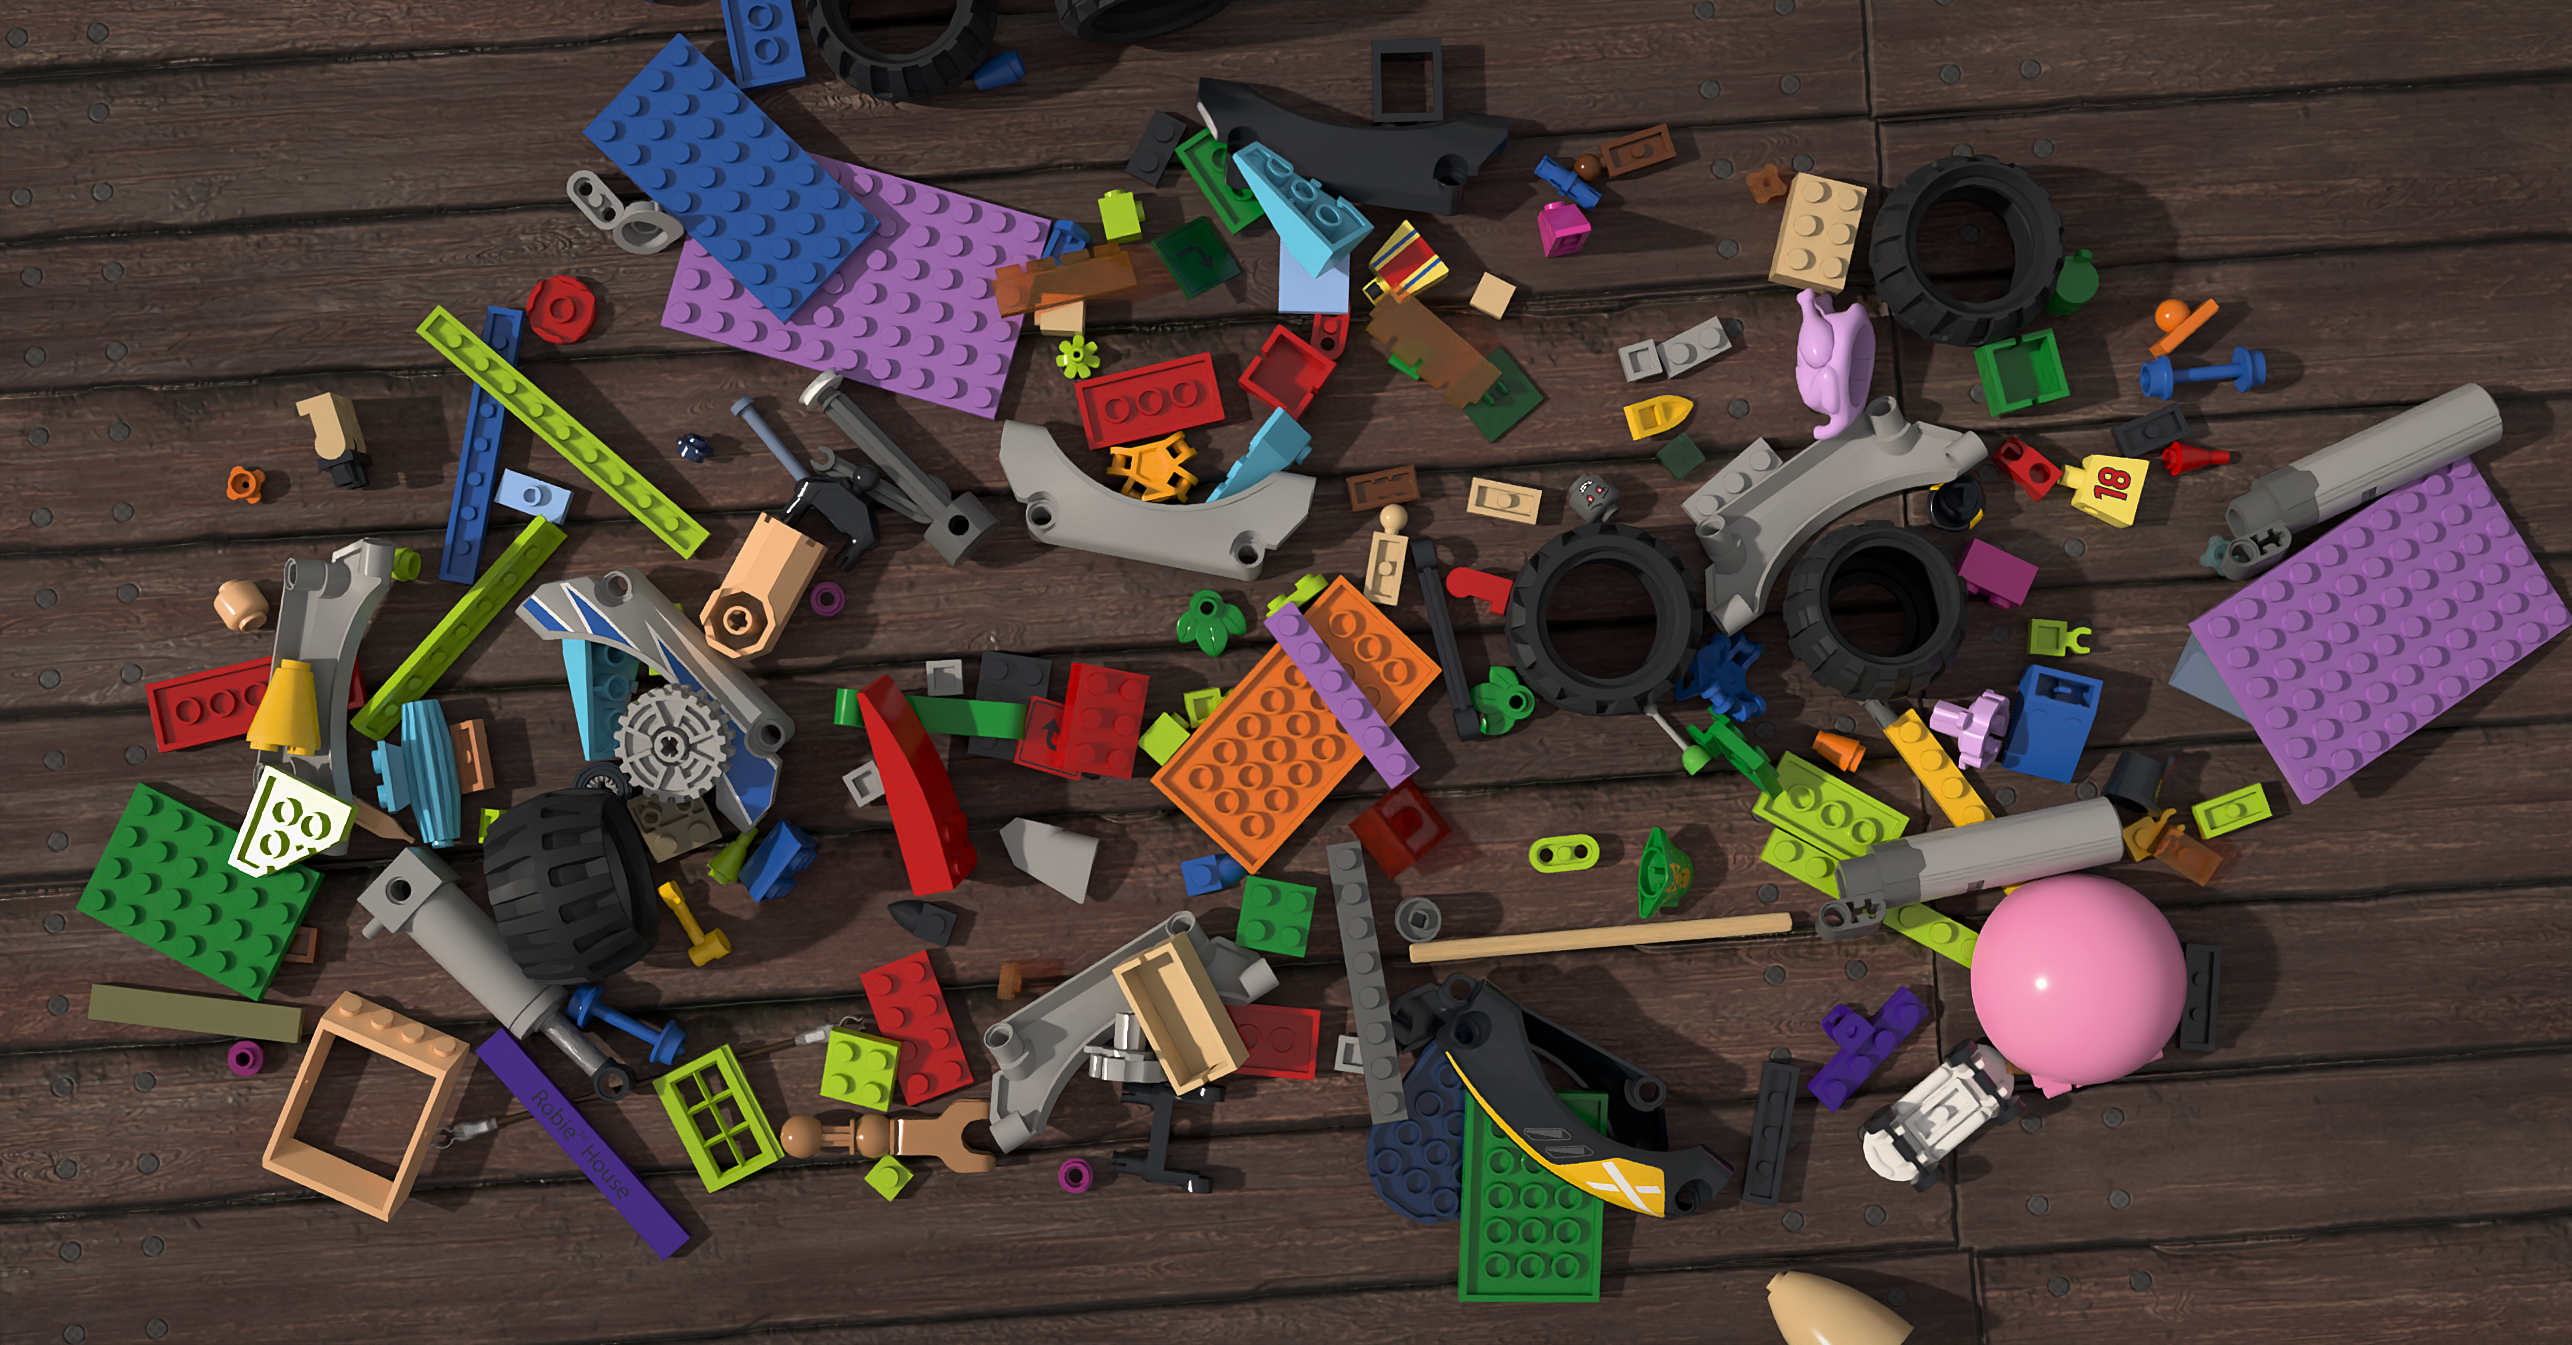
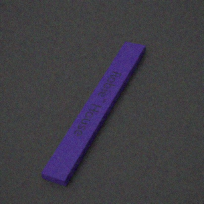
(583, 1143)

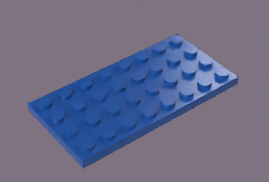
(732, 178)

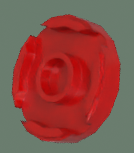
(562, 310)

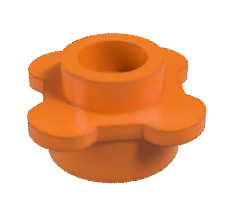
(238, 478)

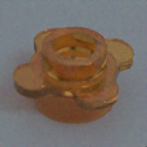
(1761, 193)

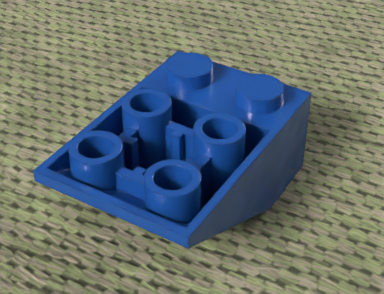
(2050, 722)
(777, 861)

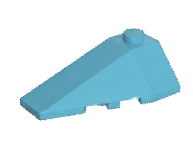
(1309, 221)

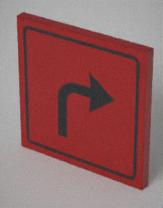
(1041, 738)

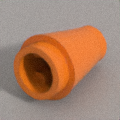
(1839, 750)

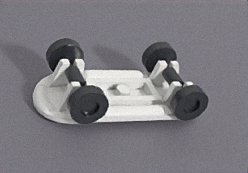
(1939, 1114)

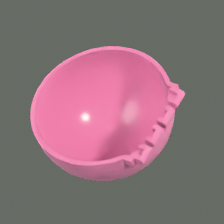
(2078, 980)

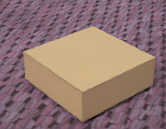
(1492, 295)

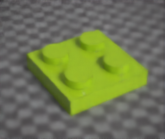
(861, 1068)

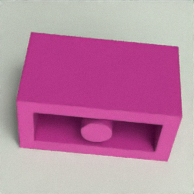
(1995, 574)

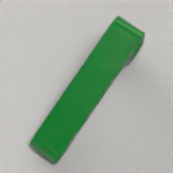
(947, 715)

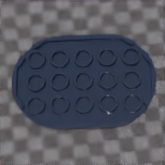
(1420, 1159)

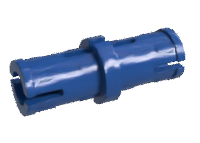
(1567, 183)

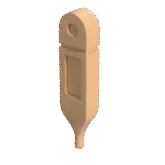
(379, 821)

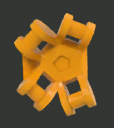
(1153, 468)

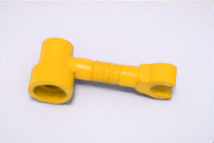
(705, 946)

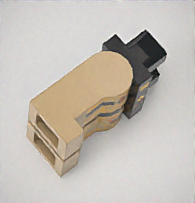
(338, 439)

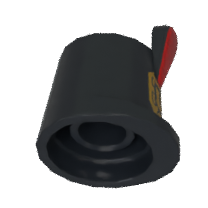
(2137, 782)

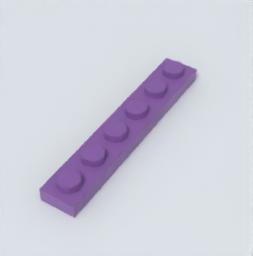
(1341, 694)

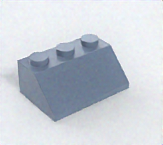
(2200, 679)

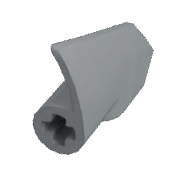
(1052, 855)

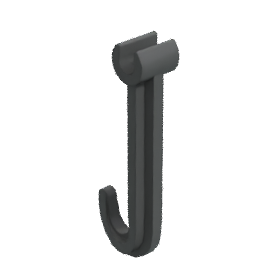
(884, 493)

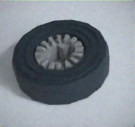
(607, 772)

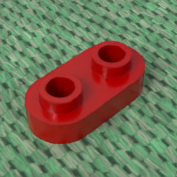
(1330, 329)

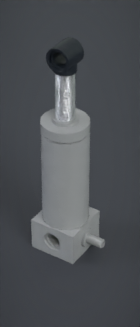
(477, 956)

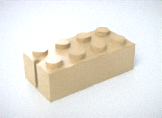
(1181, 1013)

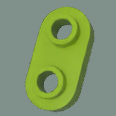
(1307, 587)
(1563, 853)

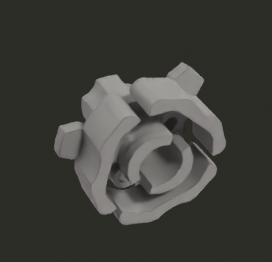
(1128, 1057)

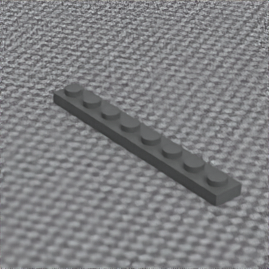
(1366, 983)

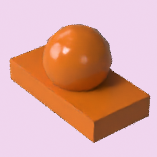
(2177, 320)

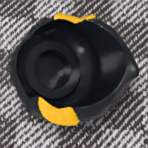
(1956, 504)

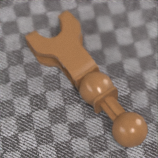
(904, 1135)

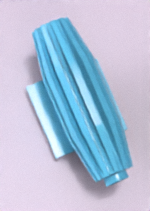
(422, 773)

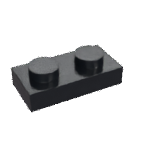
(1156, 149)
(2150, 431)

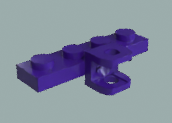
(1863, 1044)

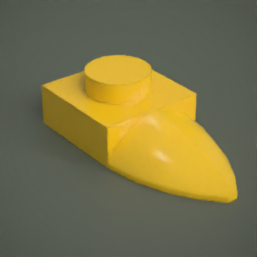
(1656, 415)

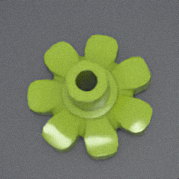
(1081, 363)

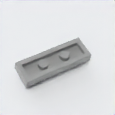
(1732, 480)

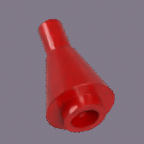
(2184, 458)

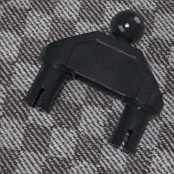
(845, 505)

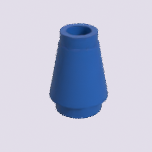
(1000, 70)

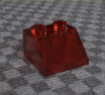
(1400, 828)

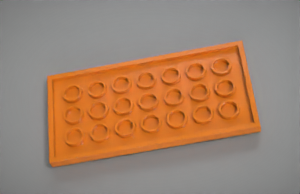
(1275, 742)

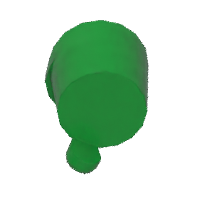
(2075, 284)

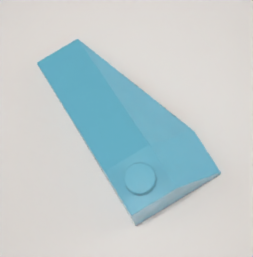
(1272, 449)
(601, 690)

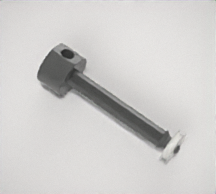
(944, 512)

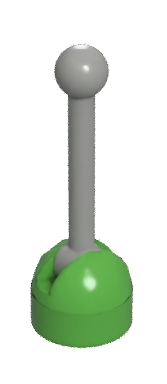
(1694, 756)

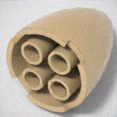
(1831, 1313)

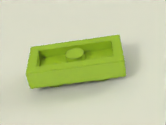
(2231, 810)

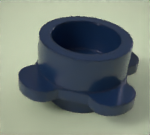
(694, 447)

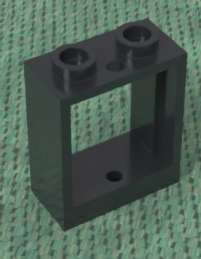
(1406, 51)

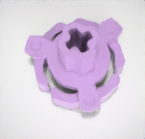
(1974, 726)

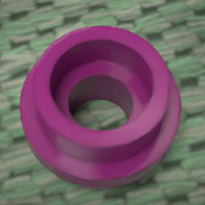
(818, 593)
(256, 1058)
(1071, 1185)

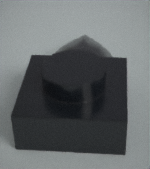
(924, 920)

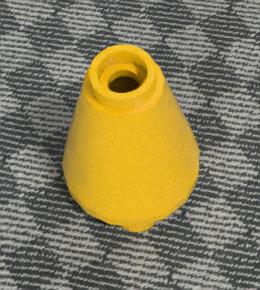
(288, 712)

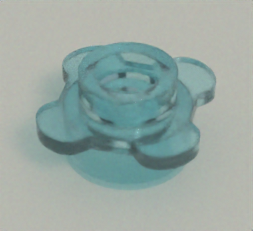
(2210, 558)

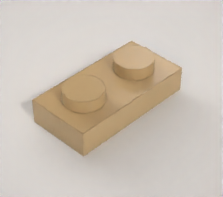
(1504, 501)

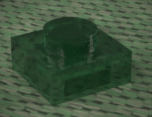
(1680, 456)

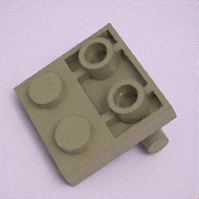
(674, 826)

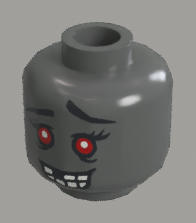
(1594, 498)

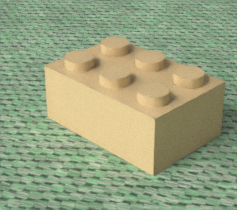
(1817, 234)

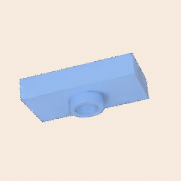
(534, 496)

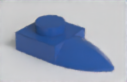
(1211, 873)

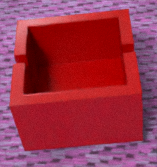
(1288, 373)

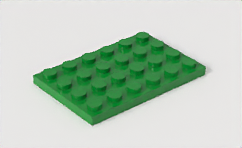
(176, 892)
(1522, 1226)

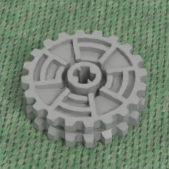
(652, 728)

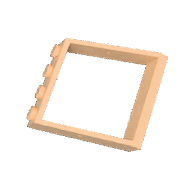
(392, 1037)

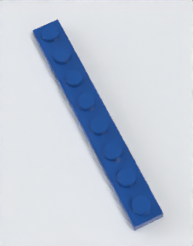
(480, 457)

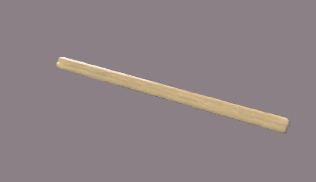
(1600, 937)

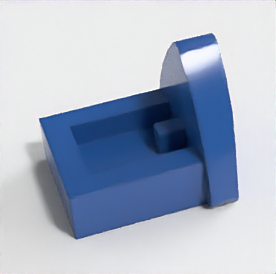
(1066, 238)

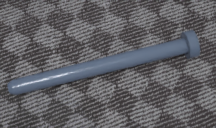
(744, 408)

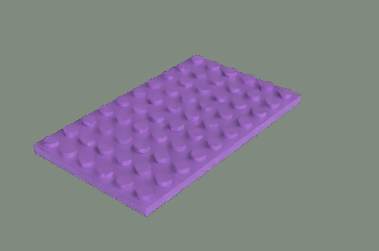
(902, 312)
(2380, 626)

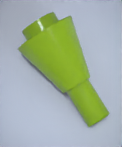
(730, 860)

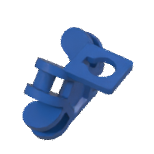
(1724, 679)

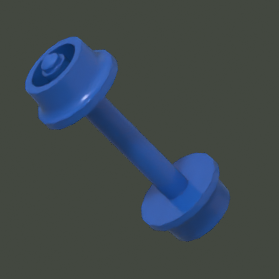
(2247, 371)
(587, 1003)

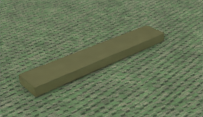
(196, 1013)

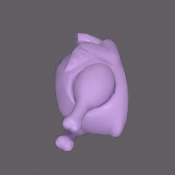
(1834, 361)

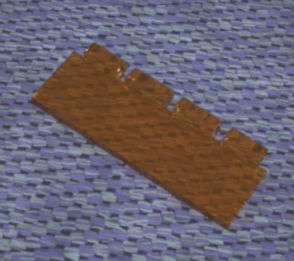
(1071, 282)
(1427, 337)

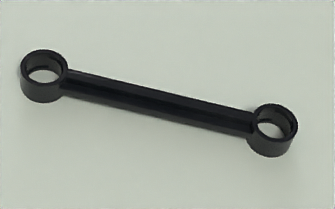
(1444, 637)

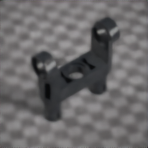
(1152, 1164)

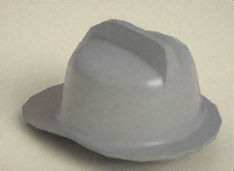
(646, 228)

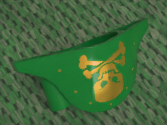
(1663, 874)

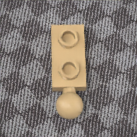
(1387, 558)

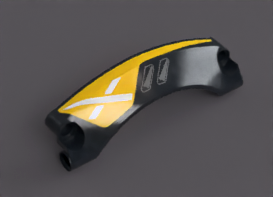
(1513, 1092)

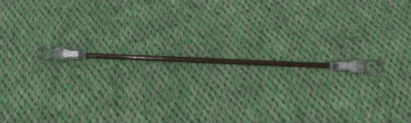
(469, 1129)

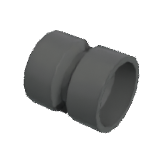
(1417, 919)

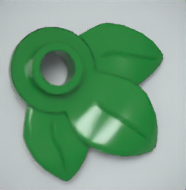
(1213, 627)
(1496, 698)

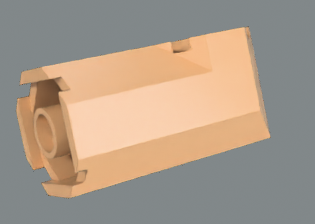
(761, 590)

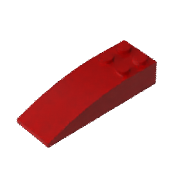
(917, 792)

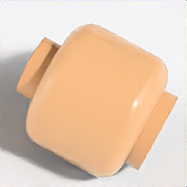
(241, 606)

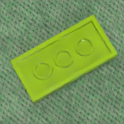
(1827, 811)

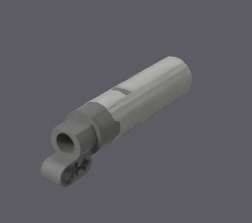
(2355, 472)
(1969, 860)

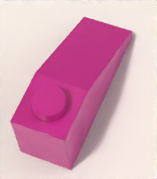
(1562, 229)

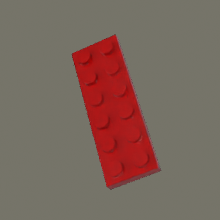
(219, 703)

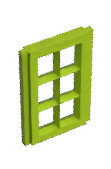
(690, 1133)

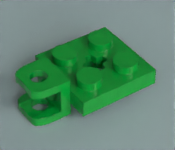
(1752, 762)

